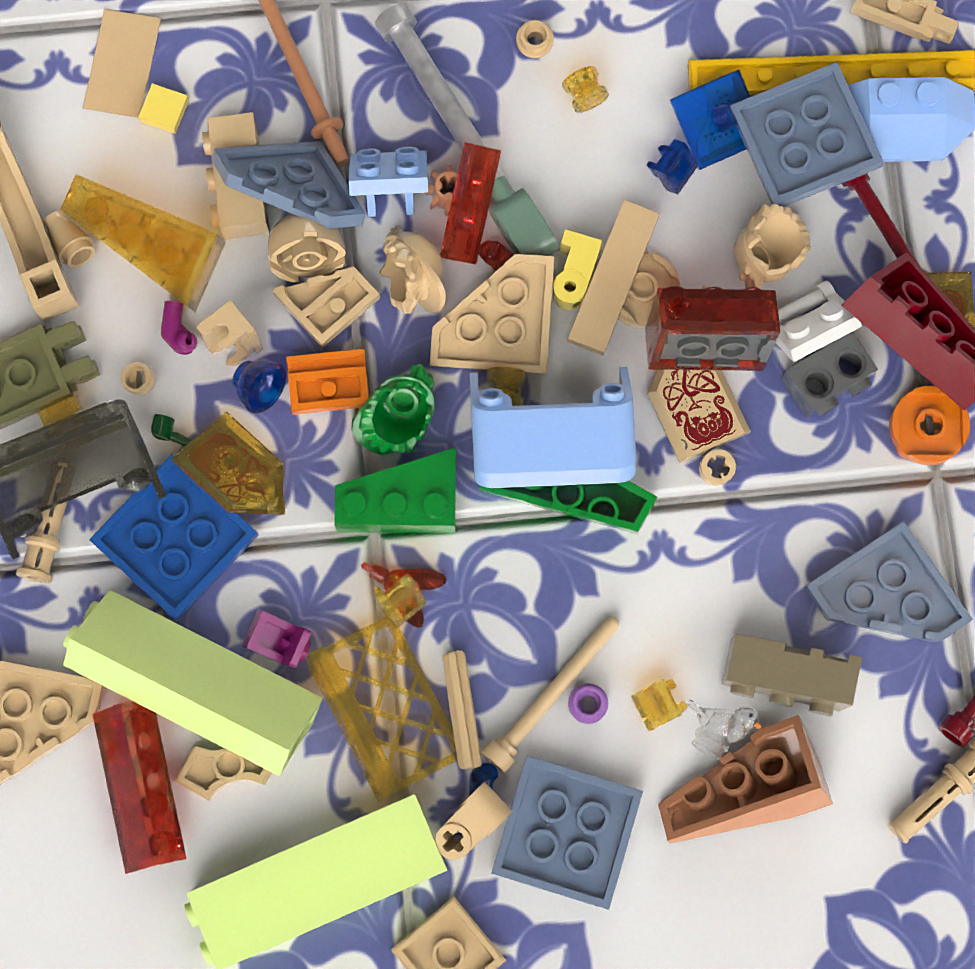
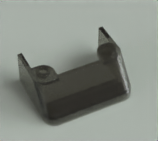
(70, 461)

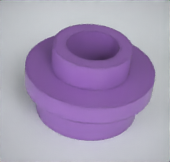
(594, 692)

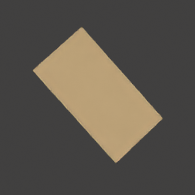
(121, 63)

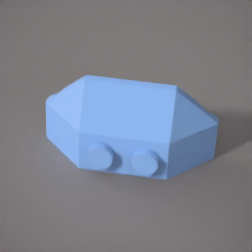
(915, 116)

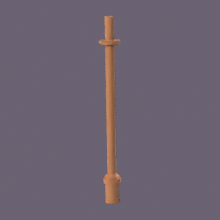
(326, 126)

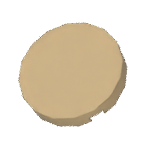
(652, 274)

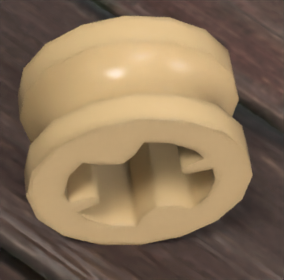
(728, 463)

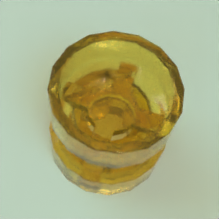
(509, 381)

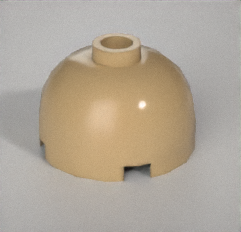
(304, 249)

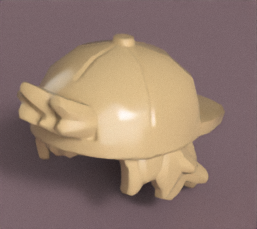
(770, 245)
(414, 271)

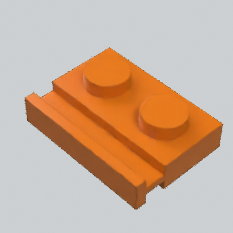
(327, 381)

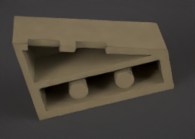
(791, 674)

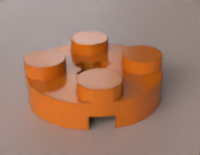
(913, 442)

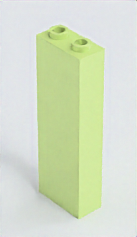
(191, 681)
(314, 883)

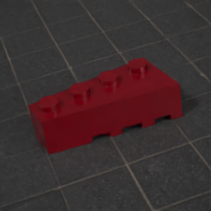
(919, 325)

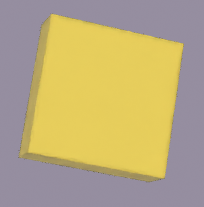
(163, 108)

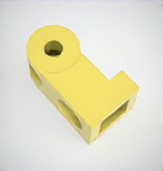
(574, 280)

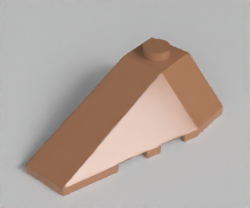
(758, 784)

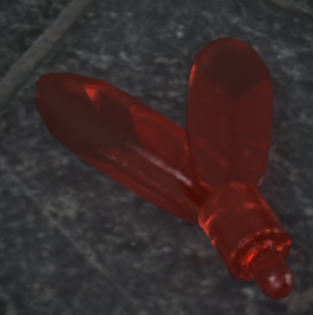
(425, 579)

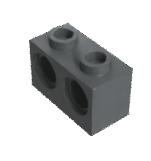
(825, 369)

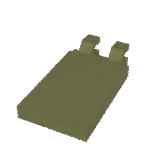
(37, 373)

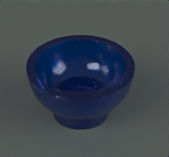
(259, 384)

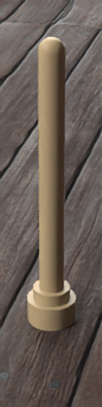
(503, 750)

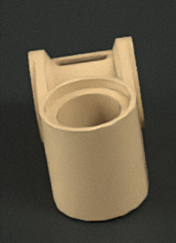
(474, 820)

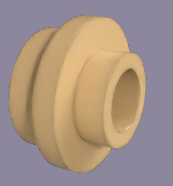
(534, 29)

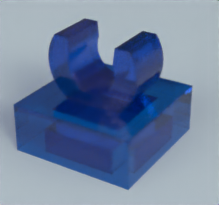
(674, 166)

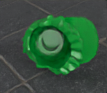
(396, 413)

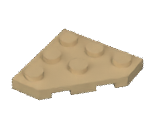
(501, 320)
(41, 713)

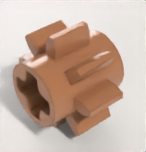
(443, 180)

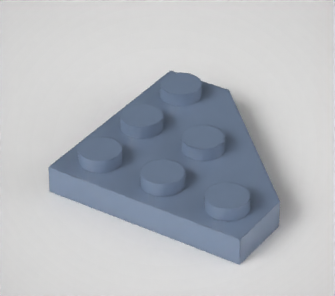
(292, 178)
(890, 590)

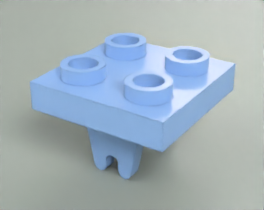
(388, 173)

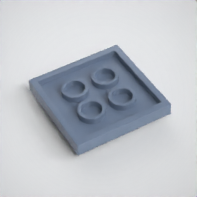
(806, 136)
(567, 832)

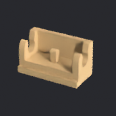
(229, 328)

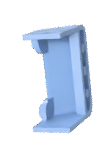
(554, 440)

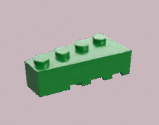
(608, 504)

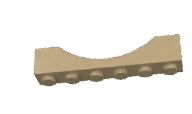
(30, 242)

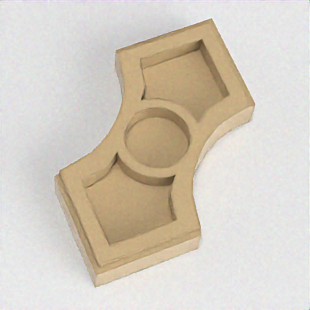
(211, 770)

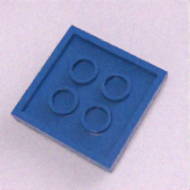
(174, 542)

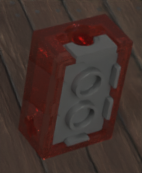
(711, 329)

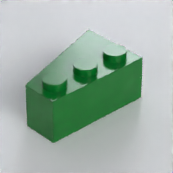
(401, 498)

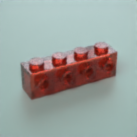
(139, 787)

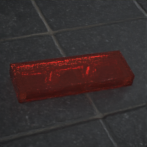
(470, 203)

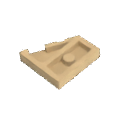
(328, 302)

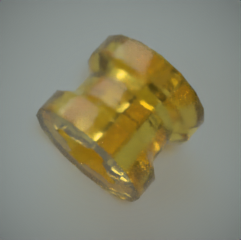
(585, 89)

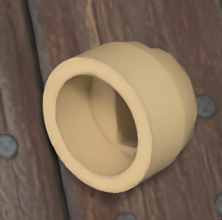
(132, 379)

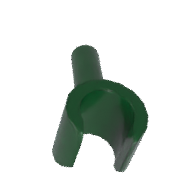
(162, 430)

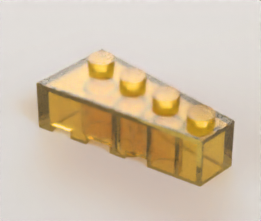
(155, 242)

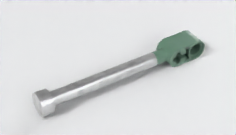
(513, 211)

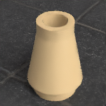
(70, 242)

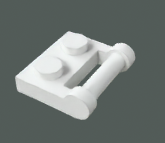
(817, 327)

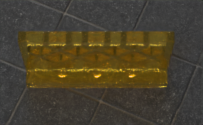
(353, 722)

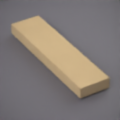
(613, 277)

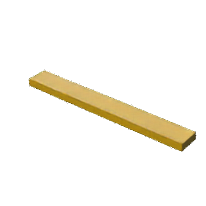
(769, 72)

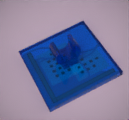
(708, 121)

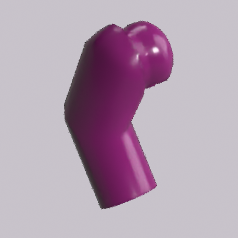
(174, 332)

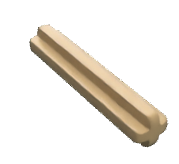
(462, 710)

